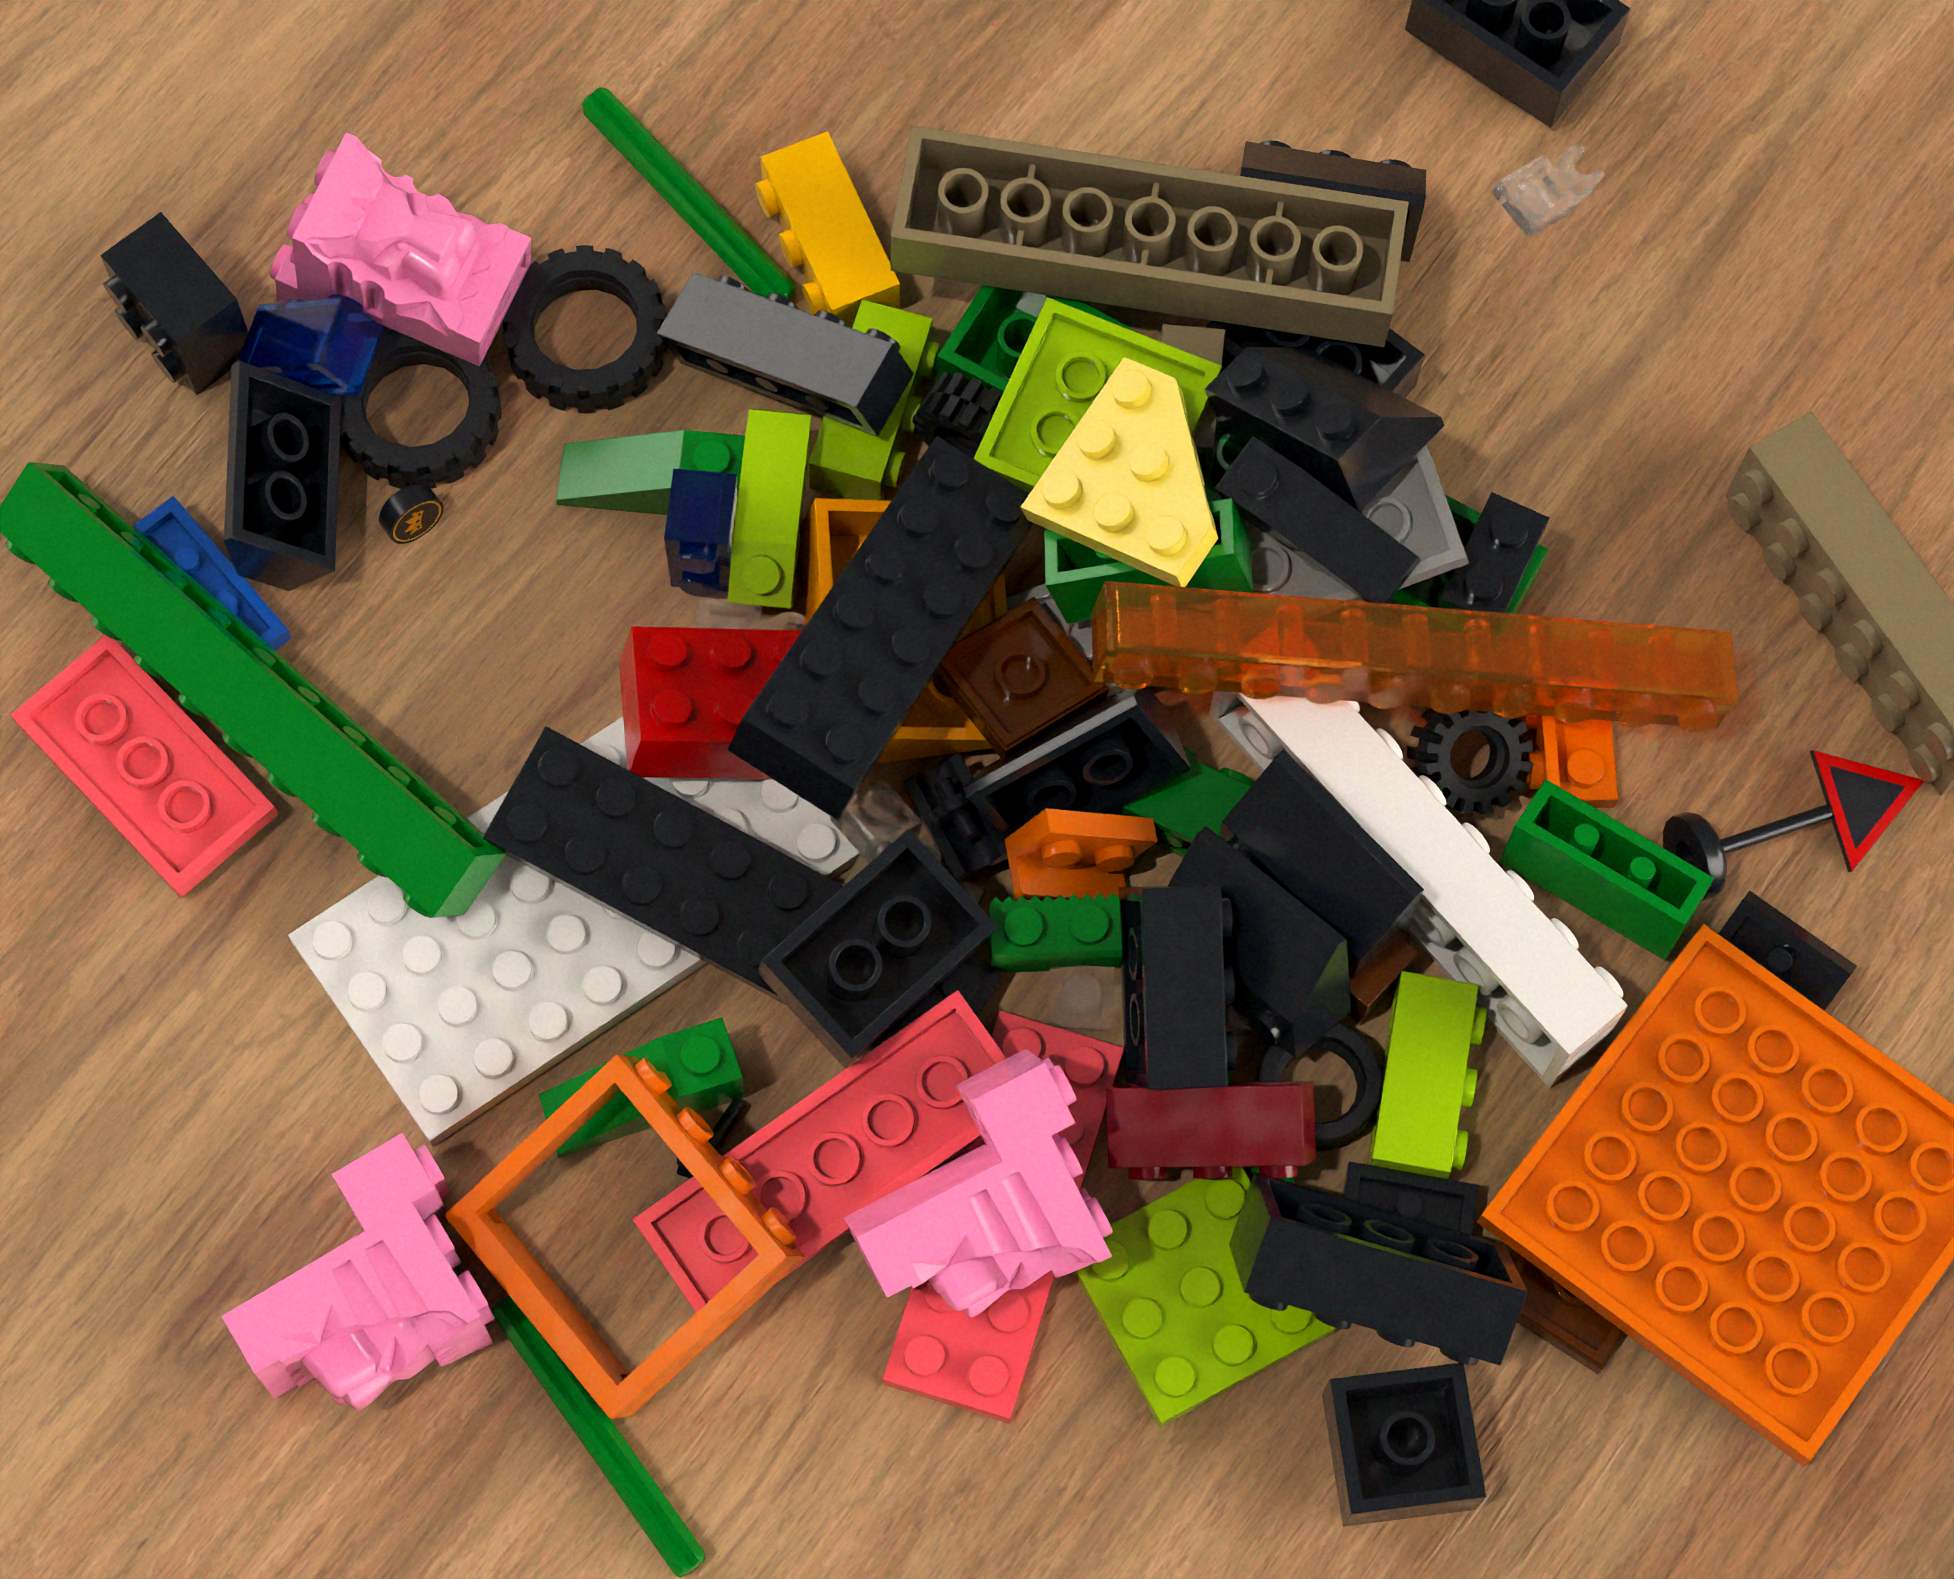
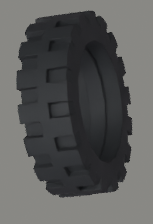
(577, 272)
(432, 461)

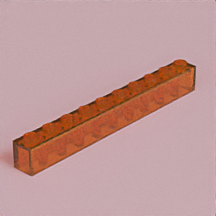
(1411, 656)

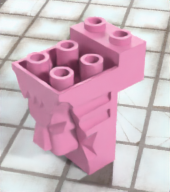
(401, 255)
(998, 1210)
(377, 1301)

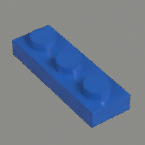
(192, 549)

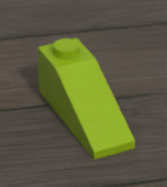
(770, 509)

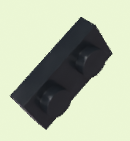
(1496, 556)
(1787, 950)
(1413, 1195)

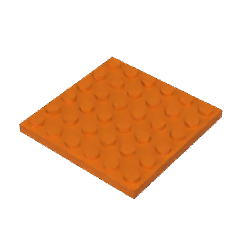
(1744, 1194)

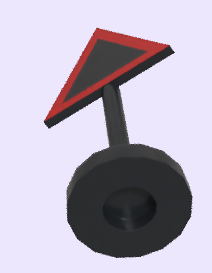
(1857, 799)

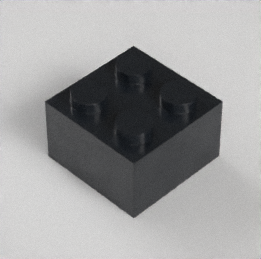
(175, 303)
(1403, 1444)

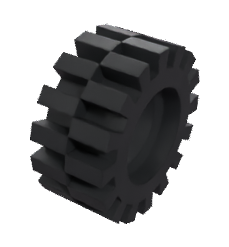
(957, 412)
(1500, 772)

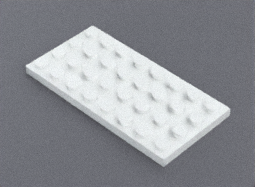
(531, 970)

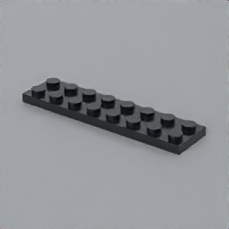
(673, 866)

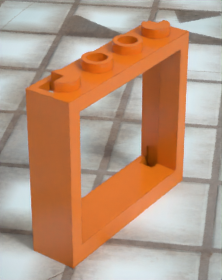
(546, 1305)

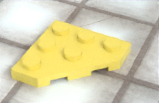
(1131, 479)

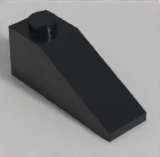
(1315, 523)

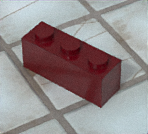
(1211, 1129)

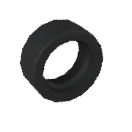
(1367, 1074)

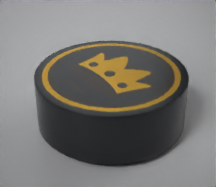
(410, 513)

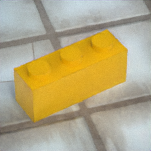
(826, 229)

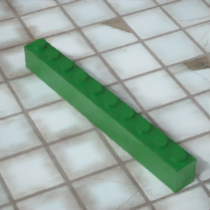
(248, 692)

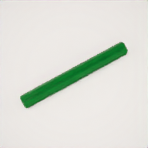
(686, 195)
(603, 1442)

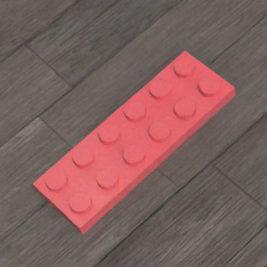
(835, 1149)
(985, 1357)

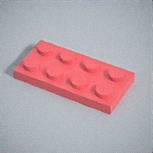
(144, 765)

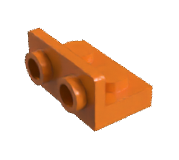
(1573, 758)
(1075, 853)

